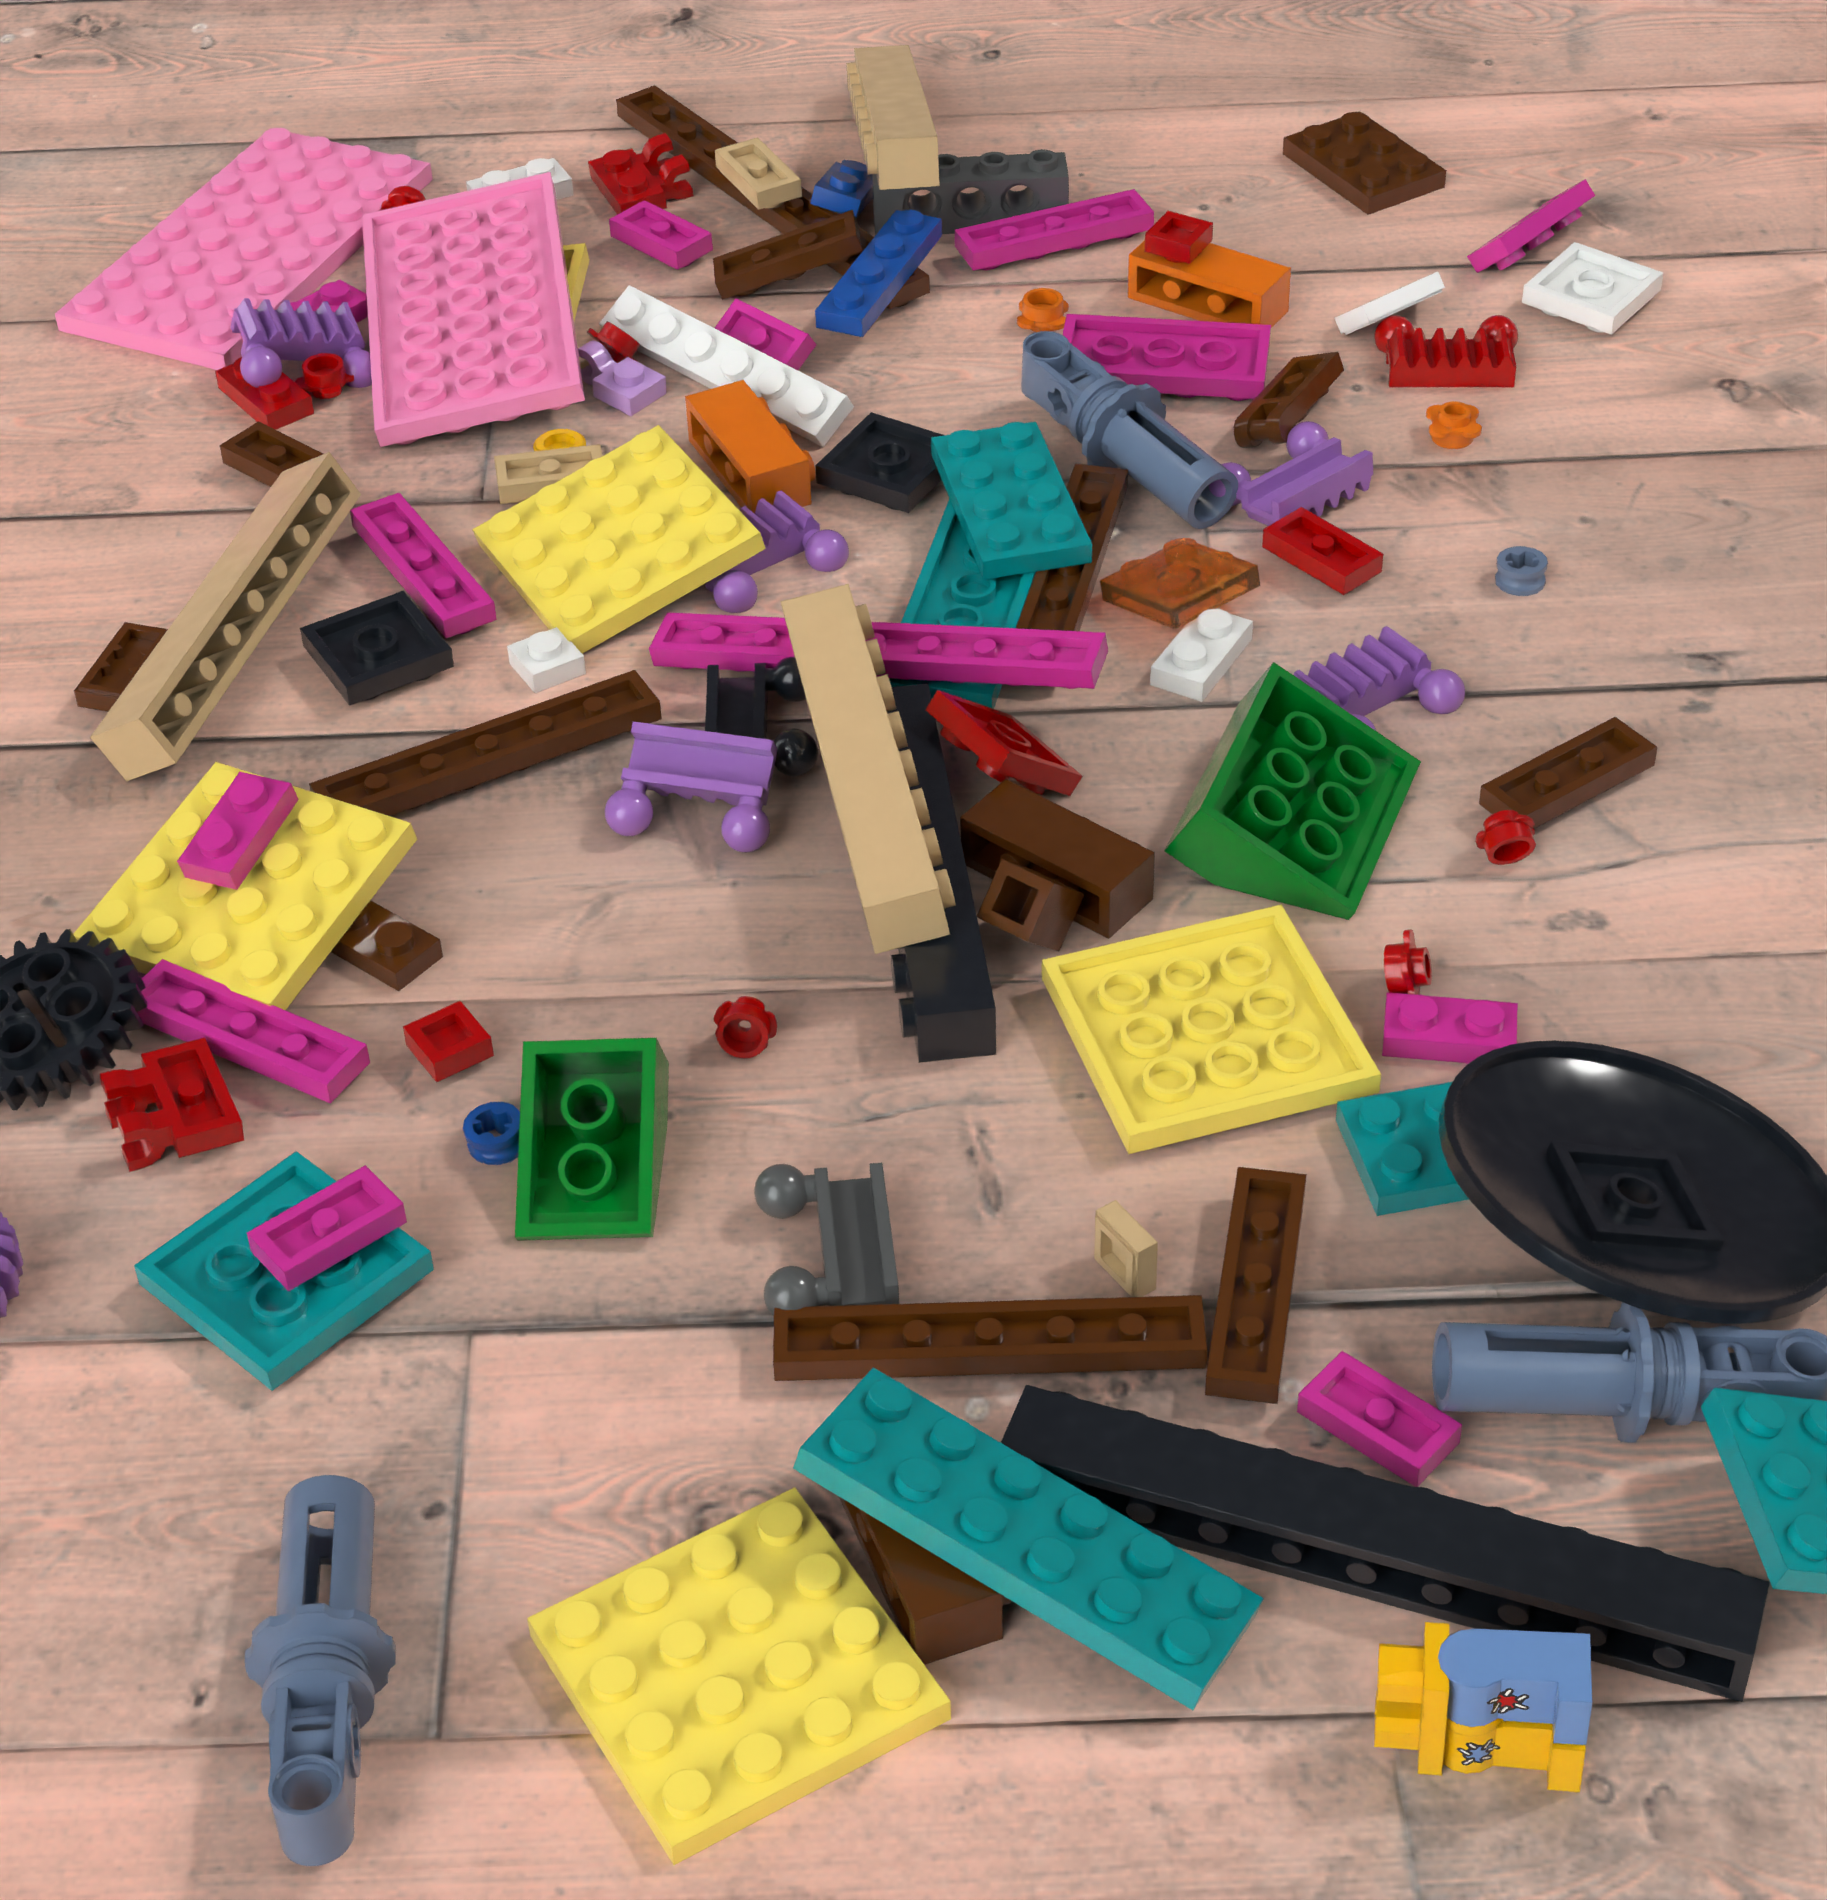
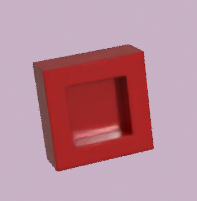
(1178, 237)
(448, 1041)

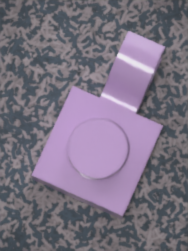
(622, 385)

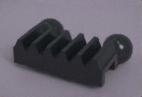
(740, 709)

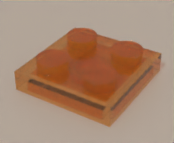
(1179, 582)

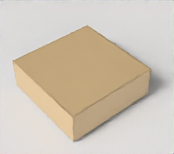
(1125, 1250)

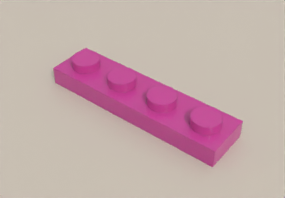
(1053, 230)
(423, 565)
(251, 1032)

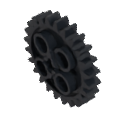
(85, 993)

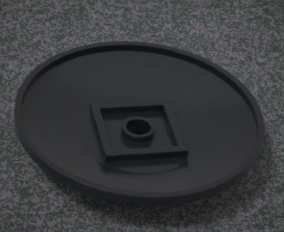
(1639, 1181)

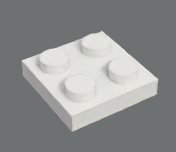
(1592, 288)

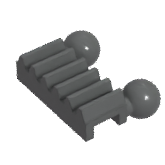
(853, 1238)

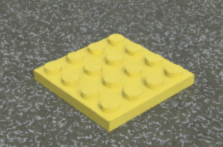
(618, 539)
(282, 916)
(1208, 1028)
(737, 1673)

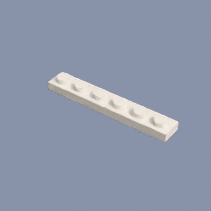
(719, 359)

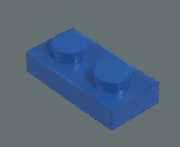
(844, 188)

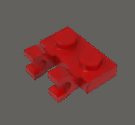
(633, 177)
(191, 1101)

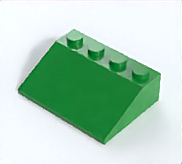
(1294, 800)

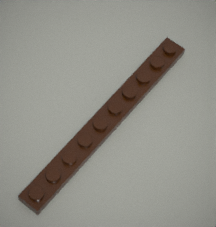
(657, 113)

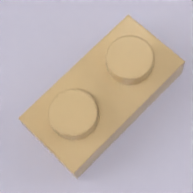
(758, 173)
(528, 472)

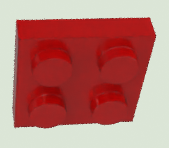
(1002, 745)

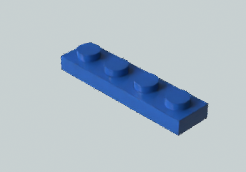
(878, 273)

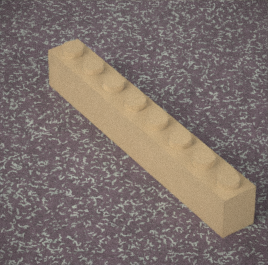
(893, 118)
(225, 619)
(867, 772)

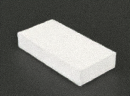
(1390, 303)

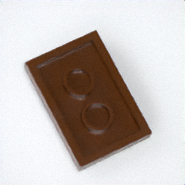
(1364, 162)

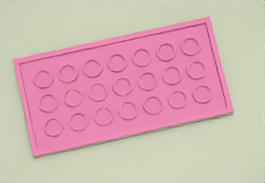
(254, 231)
(469, 311)

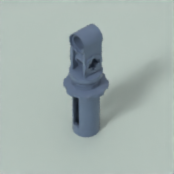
(1124, 428)
(1619, 1368)
(320, 1667)

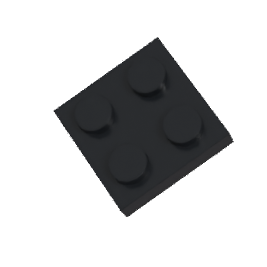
(882, 463)
(376, 647)

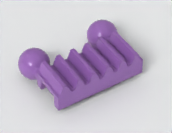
(296, 336)
(1309, 480)
(785, 532)
(1382, 674)
(700, 766)

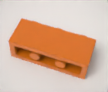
(1213, 287)
(748, 446)

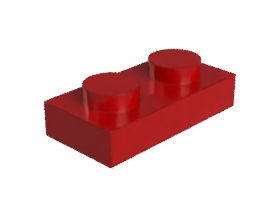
(269, 404)
(1322, 550)

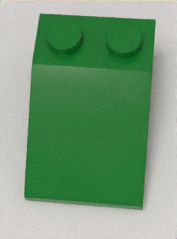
(591, 1138)

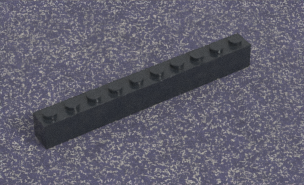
(1401, 1542)

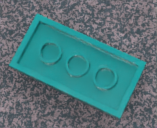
(1011, 500)

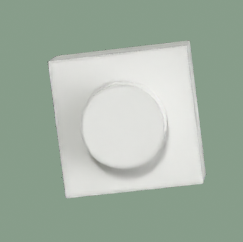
(546, 660)

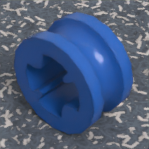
(482, 1144)

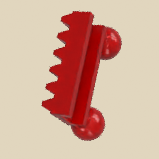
(1445, 362)

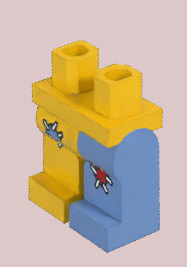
(1488, 1701)

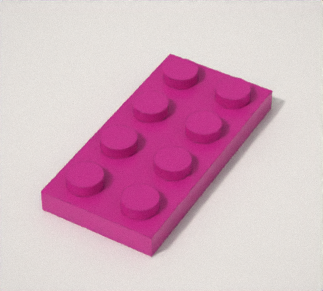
(1176, 354)

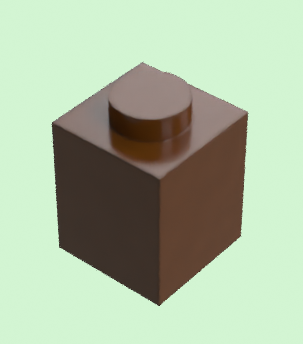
(1030, 905)

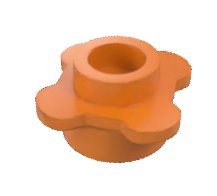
(1042, 310)
(1453, 424)

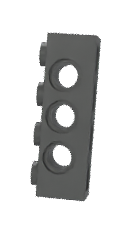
(993, 174)

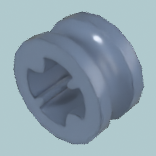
(1521, 570)

